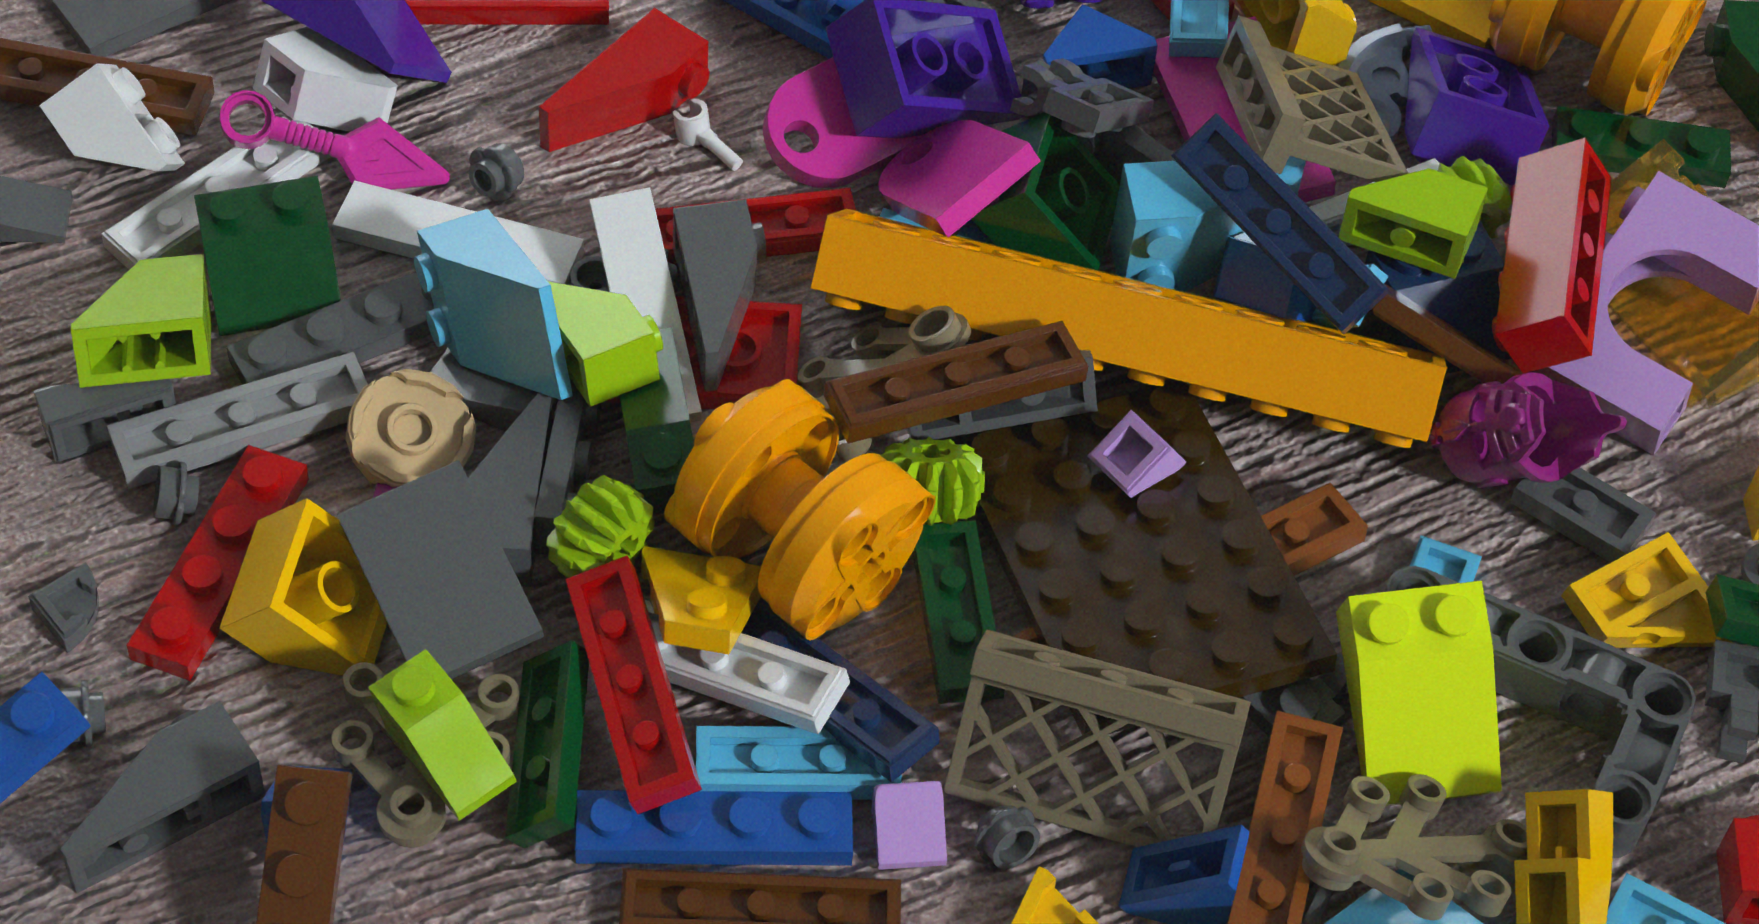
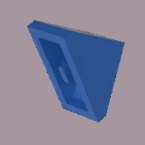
(1105, 48)
(1257, 283)
(1186, 877)

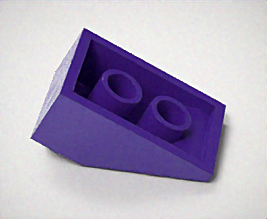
(375, 30)
(922, 66)
(1470, 105)

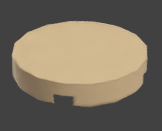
(408, 427)

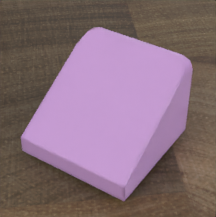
(1135, 455)
(909, 825)

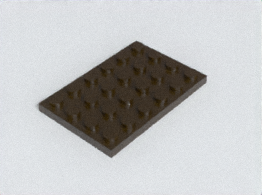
(1150, 581)

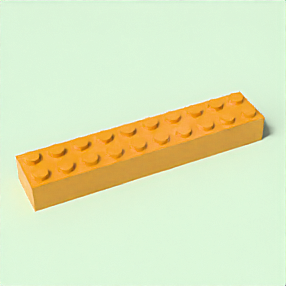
(1135, 326)

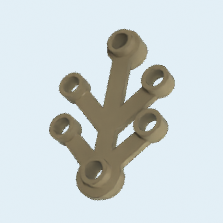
(929, 333)
(414, 789)
(1338, 856)

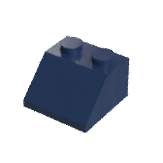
(1463, 302)

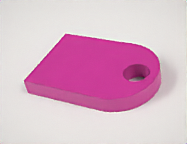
(818, 107)
(954, 174)

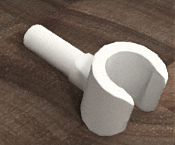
(697, 131)

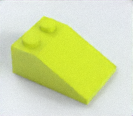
(1423, 687)

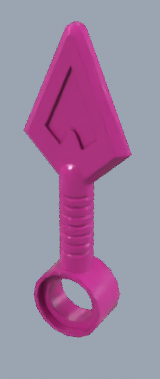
(367, 154)

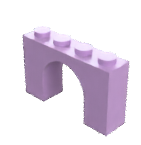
(1672, 235)

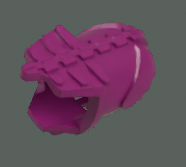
(1521, 430)

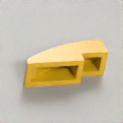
(1566, 858)

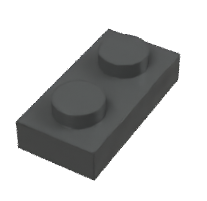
(1587, 512)

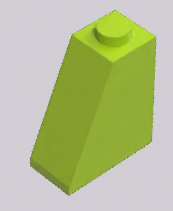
(147, 325)

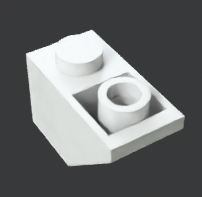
(321, 81)
(107, 122)

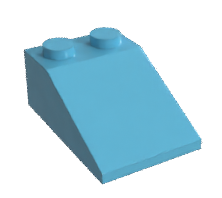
(1170, 227)
(491, 304)

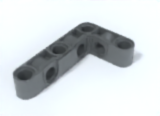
(1594, 690)

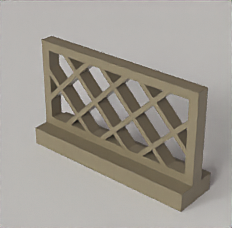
(1303, 108)
(1094, 690)

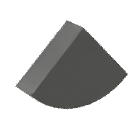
(68, 606)

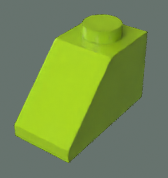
(1416, 219)
(605, 342)
(441, 734)

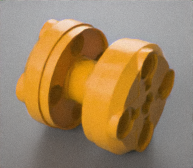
(1635, 41)
(762, 479)

